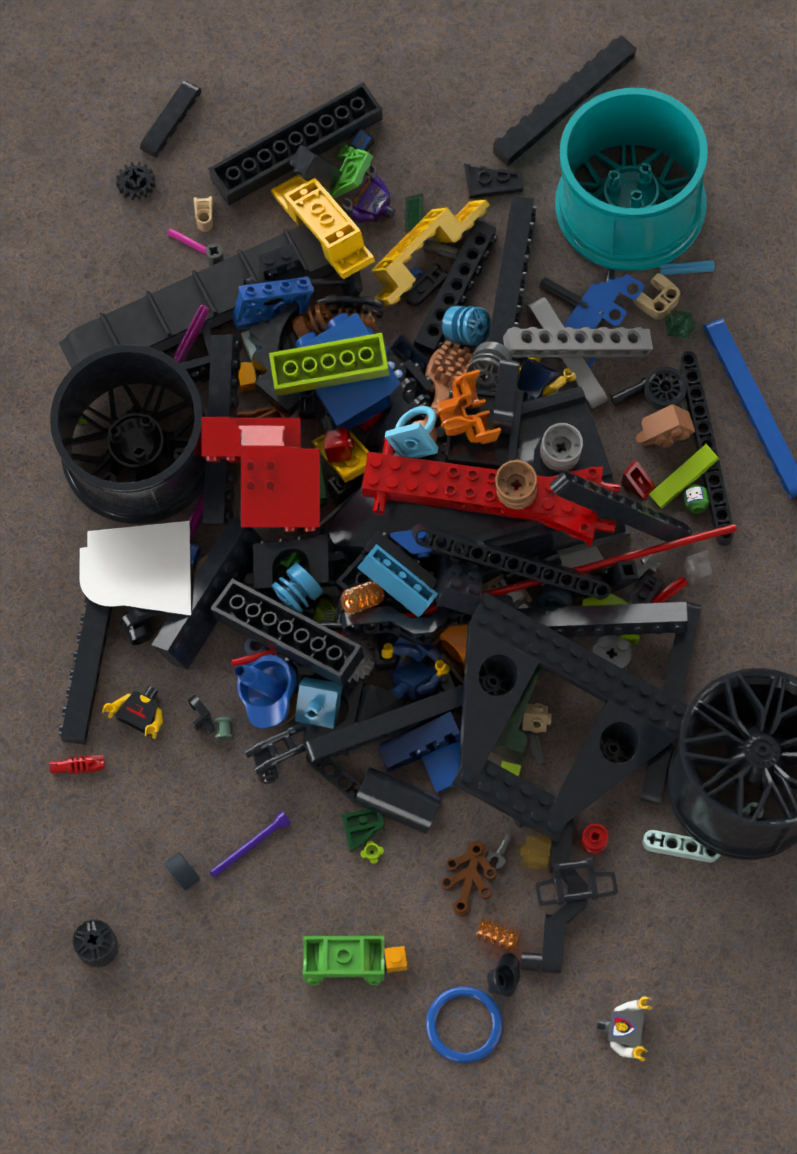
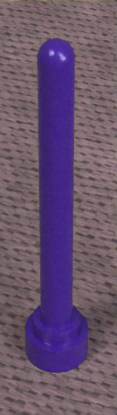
(279, 822)

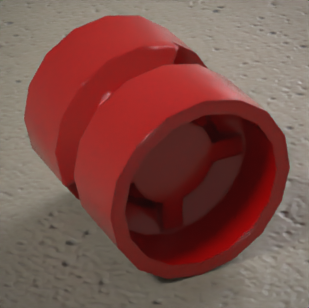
(594, 839)

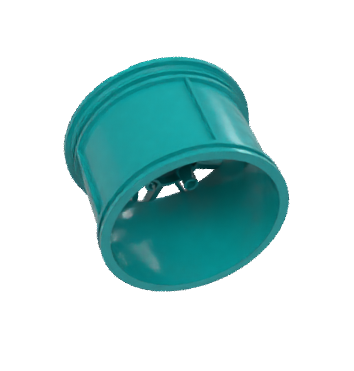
(621, 221)

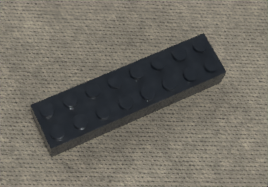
(228, 559)
(287, 632)

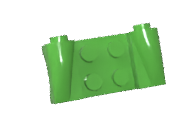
(343, 958)

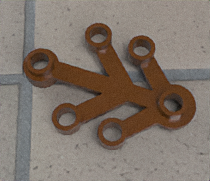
(469, 874)

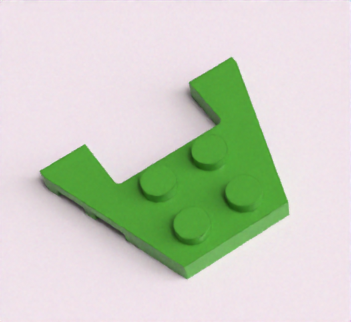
(353, 168)

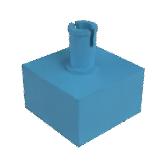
(318, 702)

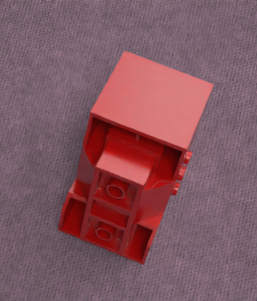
(276, 475)

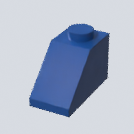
(406, 540)

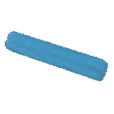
(687, 267)

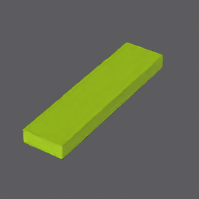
(684, 476)

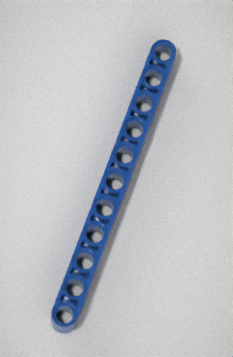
(754, 404)

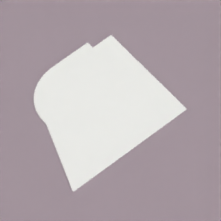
(139, 567)

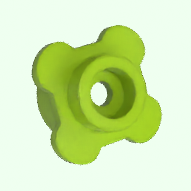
(371, 846)

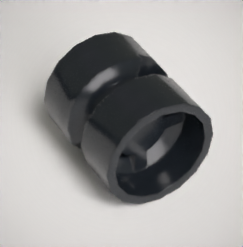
(138, 630)

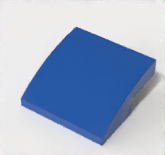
(443, 766)

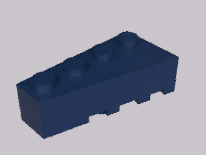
(419, 742)

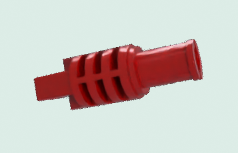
(78, 765)

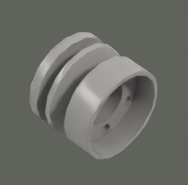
(557, 437)

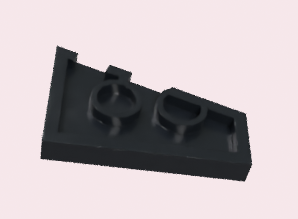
(490, 182)

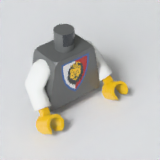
(626, 1028)

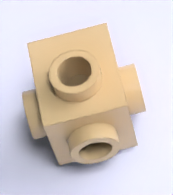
(536, 718)

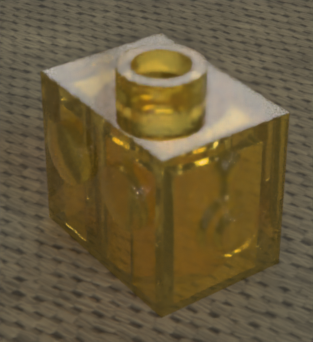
(535, 852)

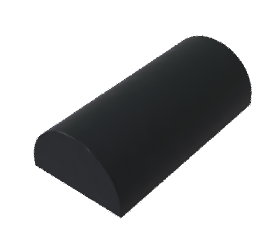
(398, 800)

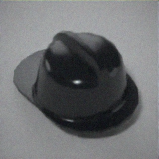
(504, 976)

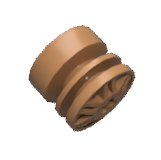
(512, 474)

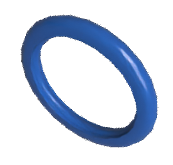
(439, 1046)

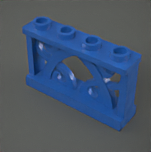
(289, 290)

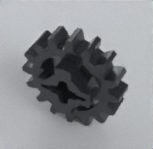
(144, 177)

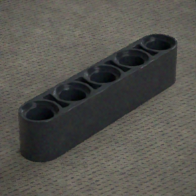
(170, 117)

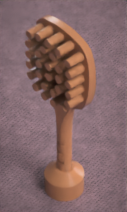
(443, 369)

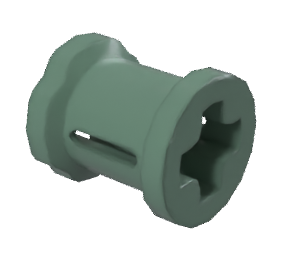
(223, 728)

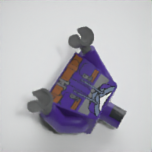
(370, 201)

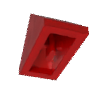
(638, 481)

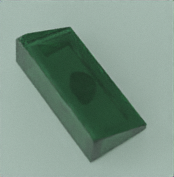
(413, 211)

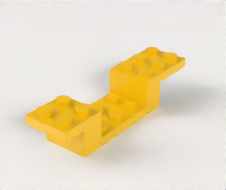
(437, 224)
(338, 234)

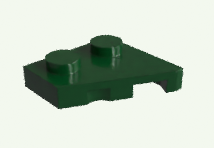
(361, 826)

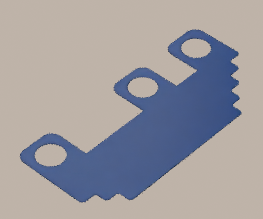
(600, 299)

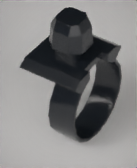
(203, 720)

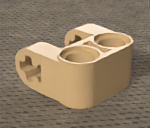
(666, 288)

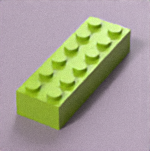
(329, 364)

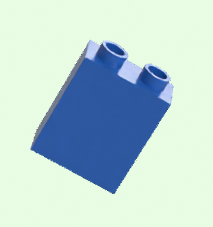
(355, 401)

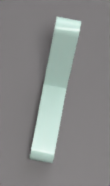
(683, 841)

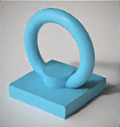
(413, 439)

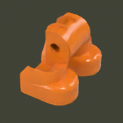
(454, 415)

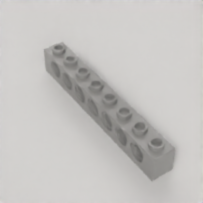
(570, 347)

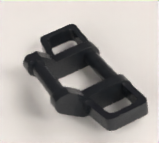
(592, 894)

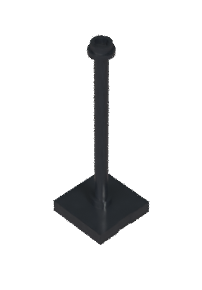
(351, 285)

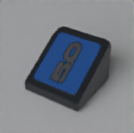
(362, 140)

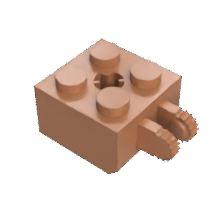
(665, 427)

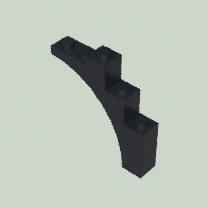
(269, 339)

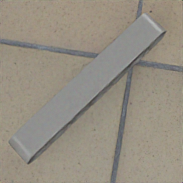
(546, 317)

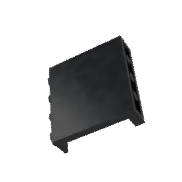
(493, 454)

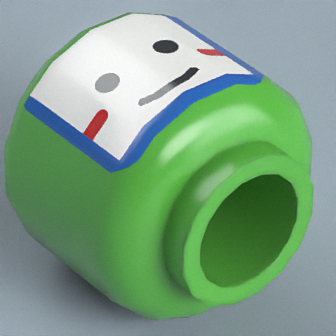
(696, 498)

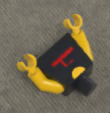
(138, 711)

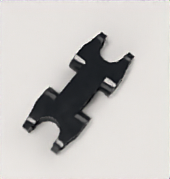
(401, 402)

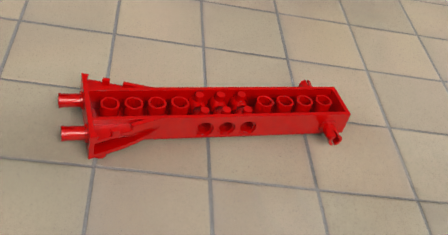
(475, 491)

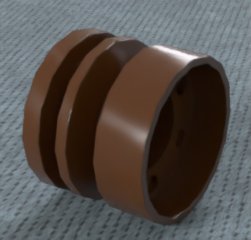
(315, 322)

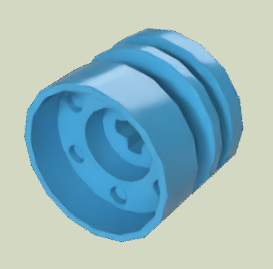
(466, 325)
(297, 589)

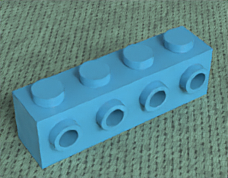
(397, 580)

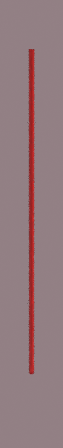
(531, 582)

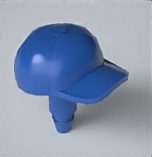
(266, 690)

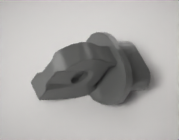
(649, 563)

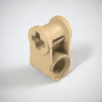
(204, 211)

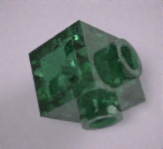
(679, 324)

